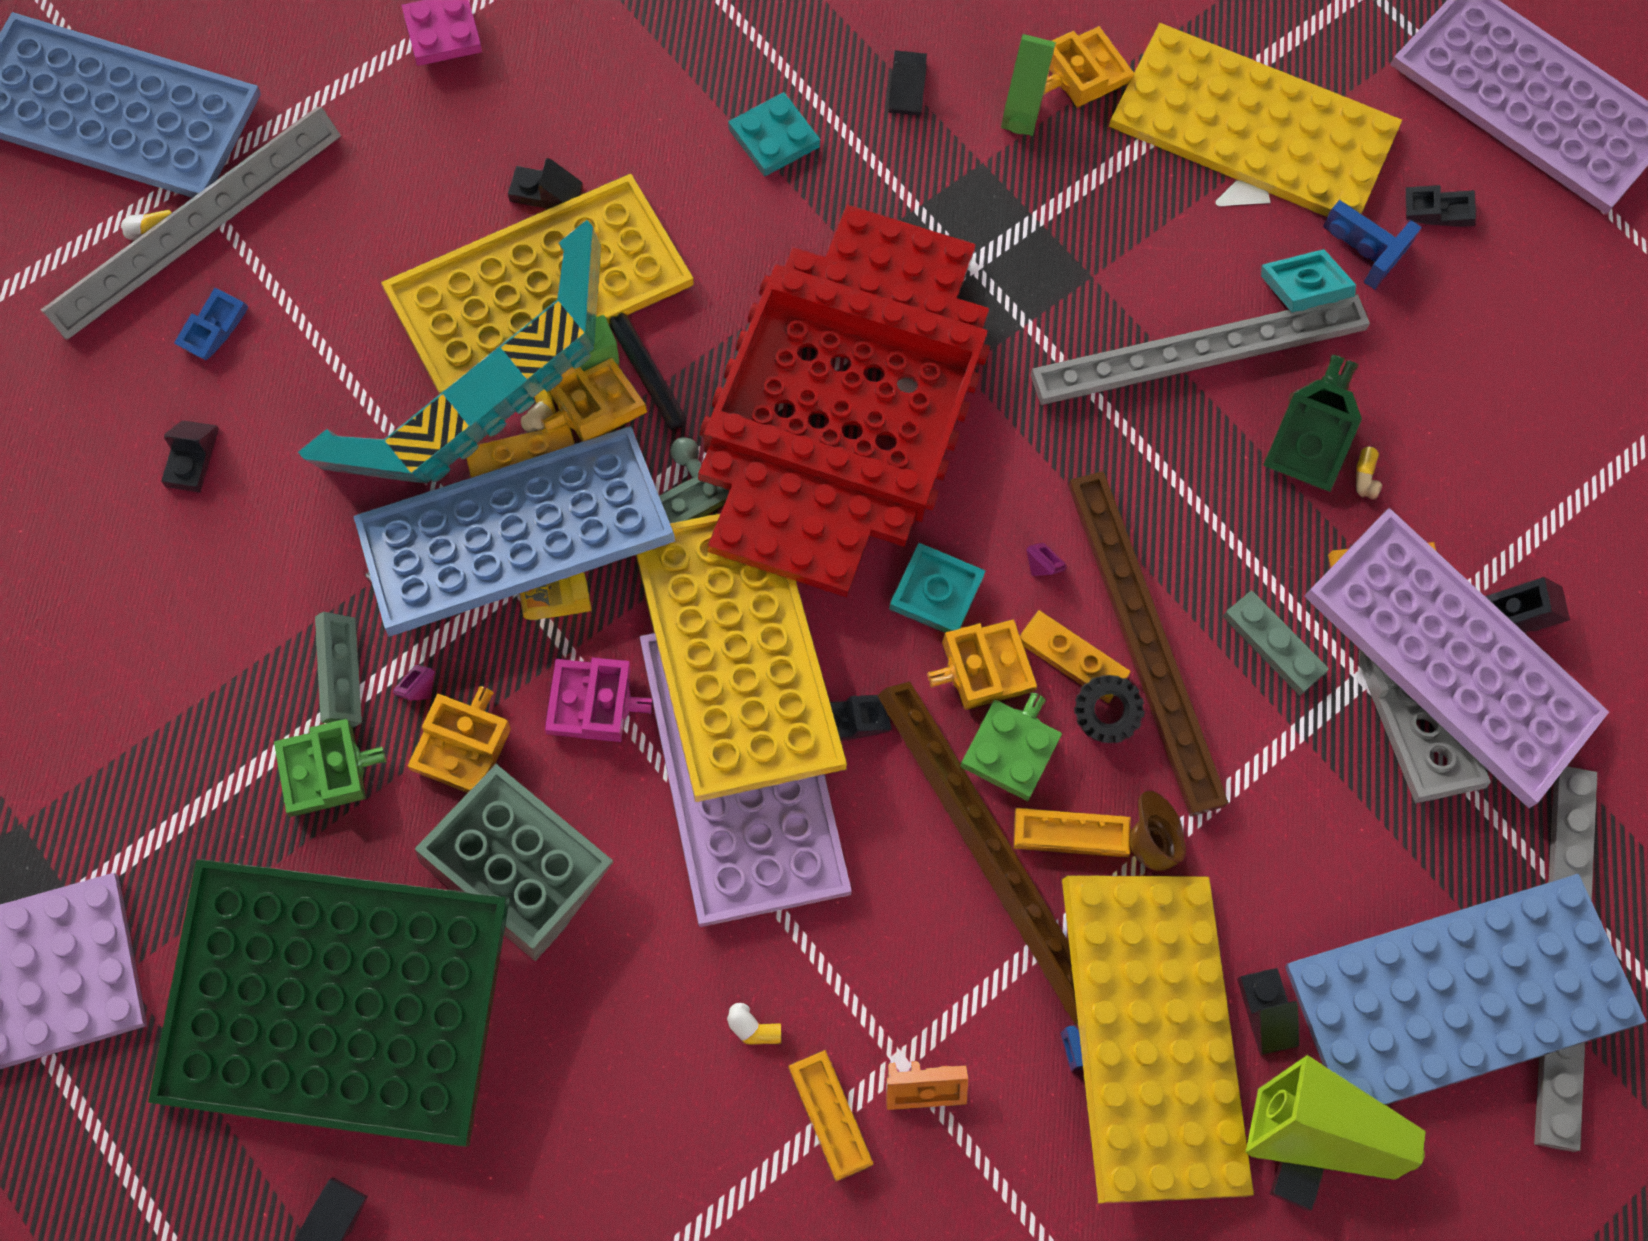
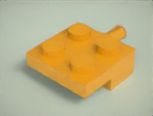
(1087, 66)
(594, 401)
(985, 664)
(459, 741)

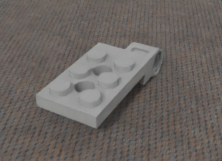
(1414, 746)

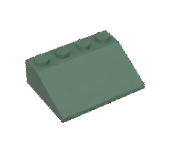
(519, 849)

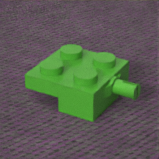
(1012, 747)
(323, 768)

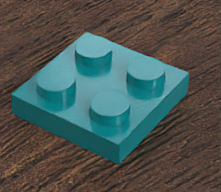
(774, 134)
(1308, 280)
(937, 589)

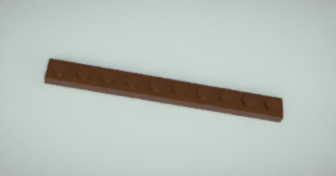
(1148, 645)
(983, 839)

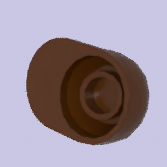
(1158, 835)

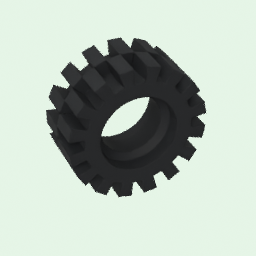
(1131, 714)

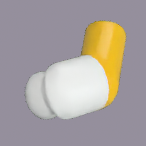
(136, 225)
(749, 1029)

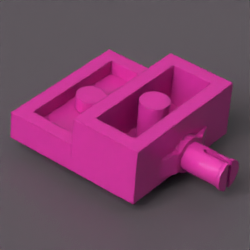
(441, 30)
(592, 699)

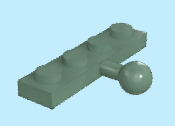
(693, 497)

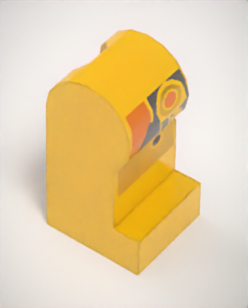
(557, 598)

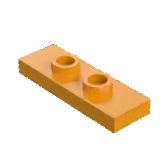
(516, 449)
(1069, 652)
(1072, 832)
(830, 1115)

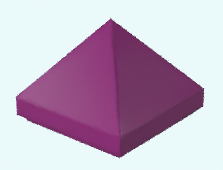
(1044, 560)
(416, 684)

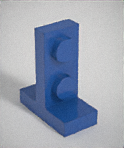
(1370, 239)

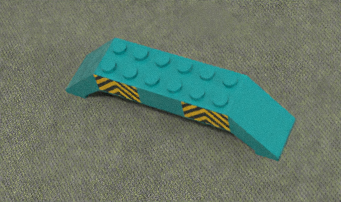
(487, 392)

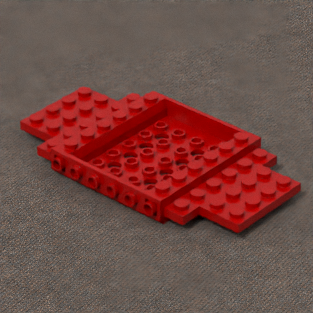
(809, 494)

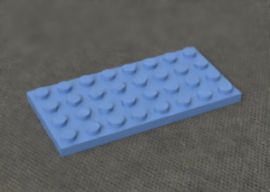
(118, 106)
(511, 530)
(1466, 992)

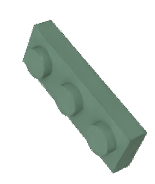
(1275, 642)
(338, 668)

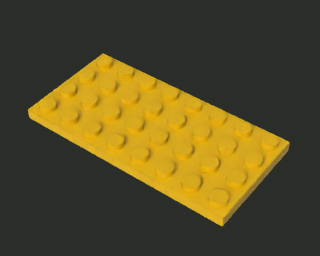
(1255, 123)
(493, 287)
(737, 668)
(1155, 1039)

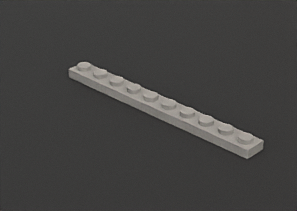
(190, 223)
(1197, 350)
(1570, 854)

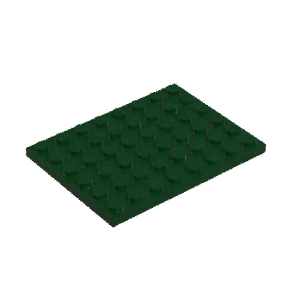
(331, 1002)

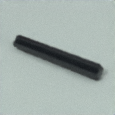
(648, 371)

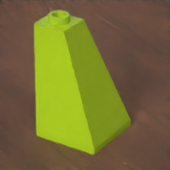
(1331, 1124)

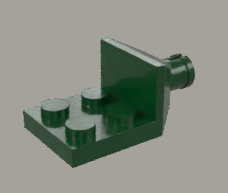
(1317, 428)

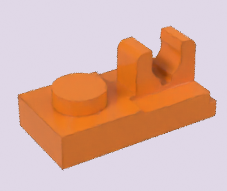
(926, 1087)

